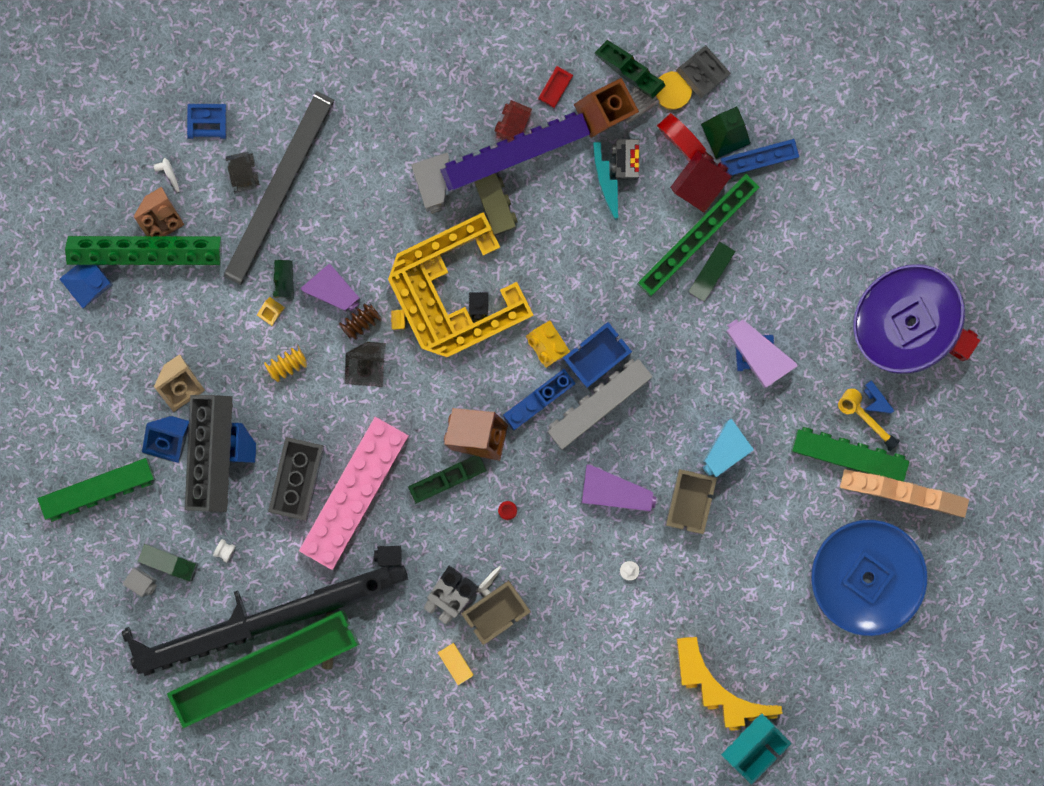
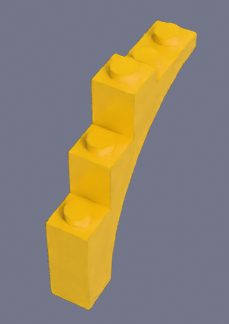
(713, 694)

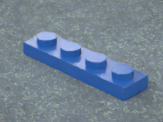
(761, 157)

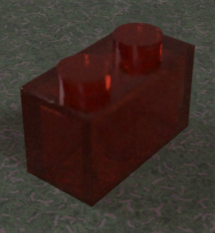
(513, 122)

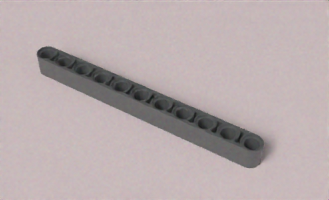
(277, 188)

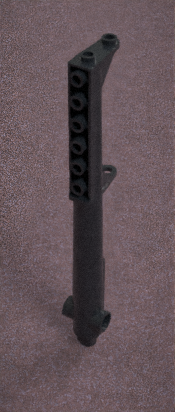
(243, 626)

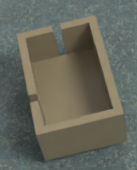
(690, 502)
(495, 612)

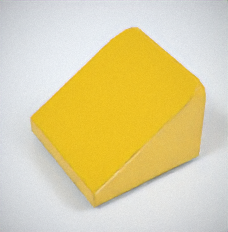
(270, 311)
(398, 320)

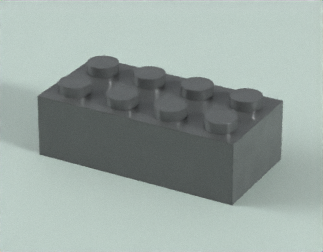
(296, 478)

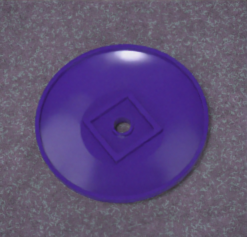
(894, 299)

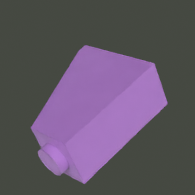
(332, 289)

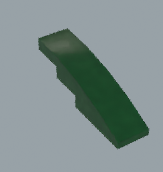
(630, 69)
(447, 478)

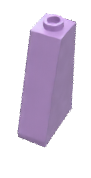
(759, 353)

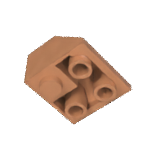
(157, 214)

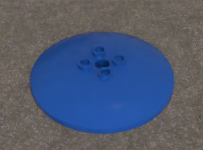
(897, 577)

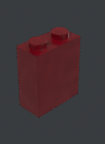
(701, 181)

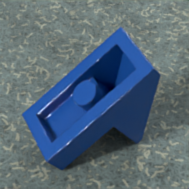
(880, 403)

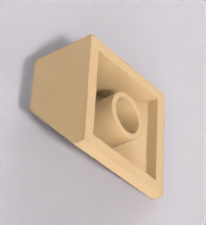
(177, 383)

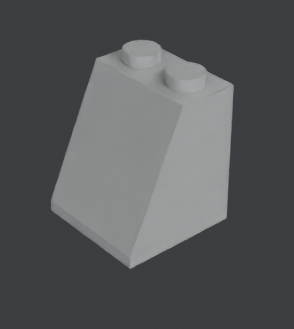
(431, 182)

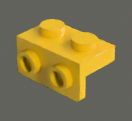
(547, 344)

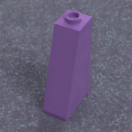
(613, 491)

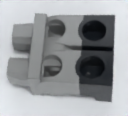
(448, 600)

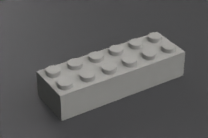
(599, 404)

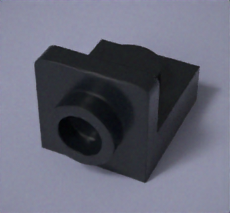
(478, 304)

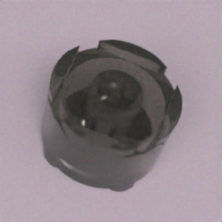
(242, 172)

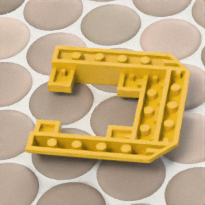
(413, 286)

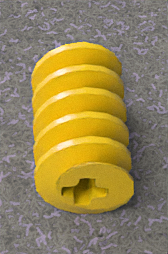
(286, 364)

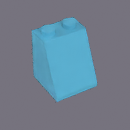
(726, 450)

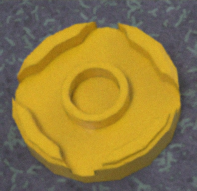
(675, 93)

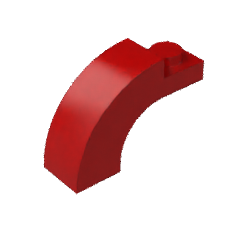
(680, 136)

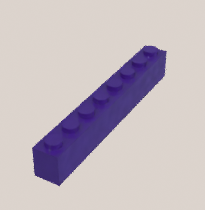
(514, 152)

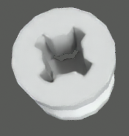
(224, 550)

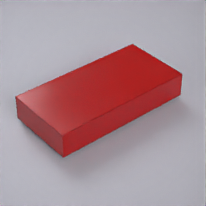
(555, 87)

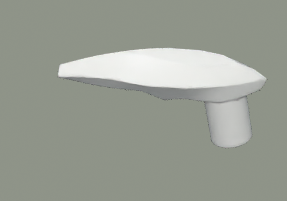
(166, 166)
(487, 582)

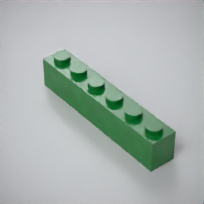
(848, 455)
(95, 489)

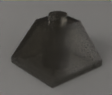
(366, 364)

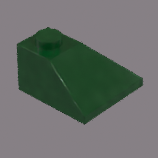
(726, 132)

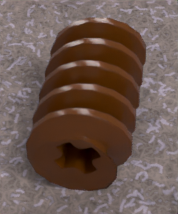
(360, 321)

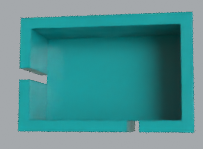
(749, 752)

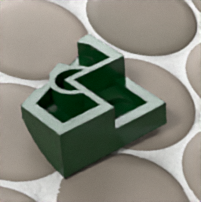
(283, 279)

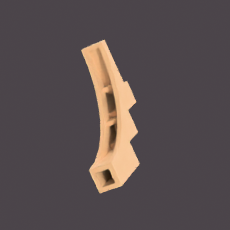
(904, 492)

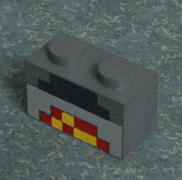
(626, 159)

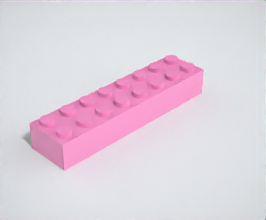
(354, 493)

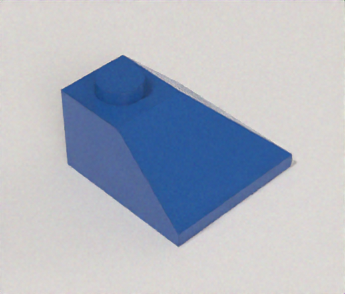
(86, 283)
(166, 438)
(242, 444)

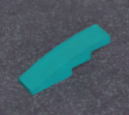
(608, 187)

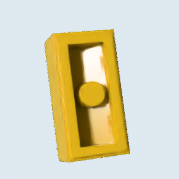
(455, 663)

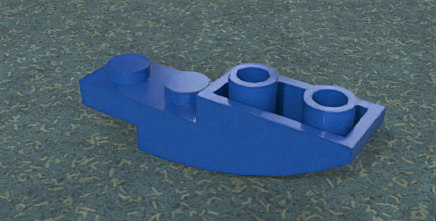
(538, 399)

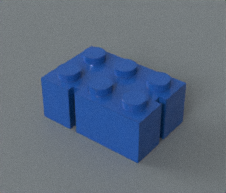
(597, 355)

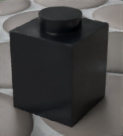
(388, 555)

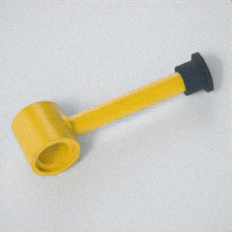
(848, 407)

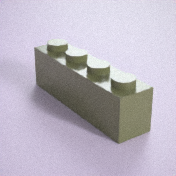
(496, 204)

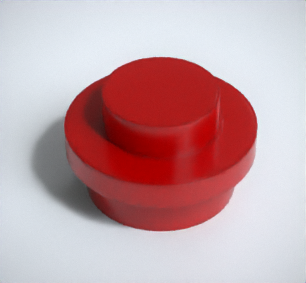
(507, 510)

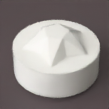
(629, 570)

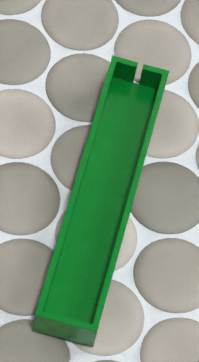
(263, 669)

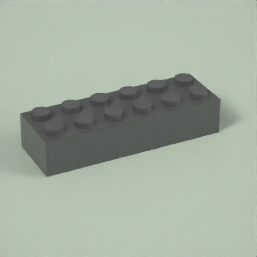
(208, 453)

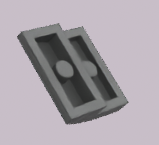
(703, 71)

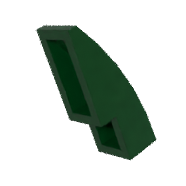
(711, 271)

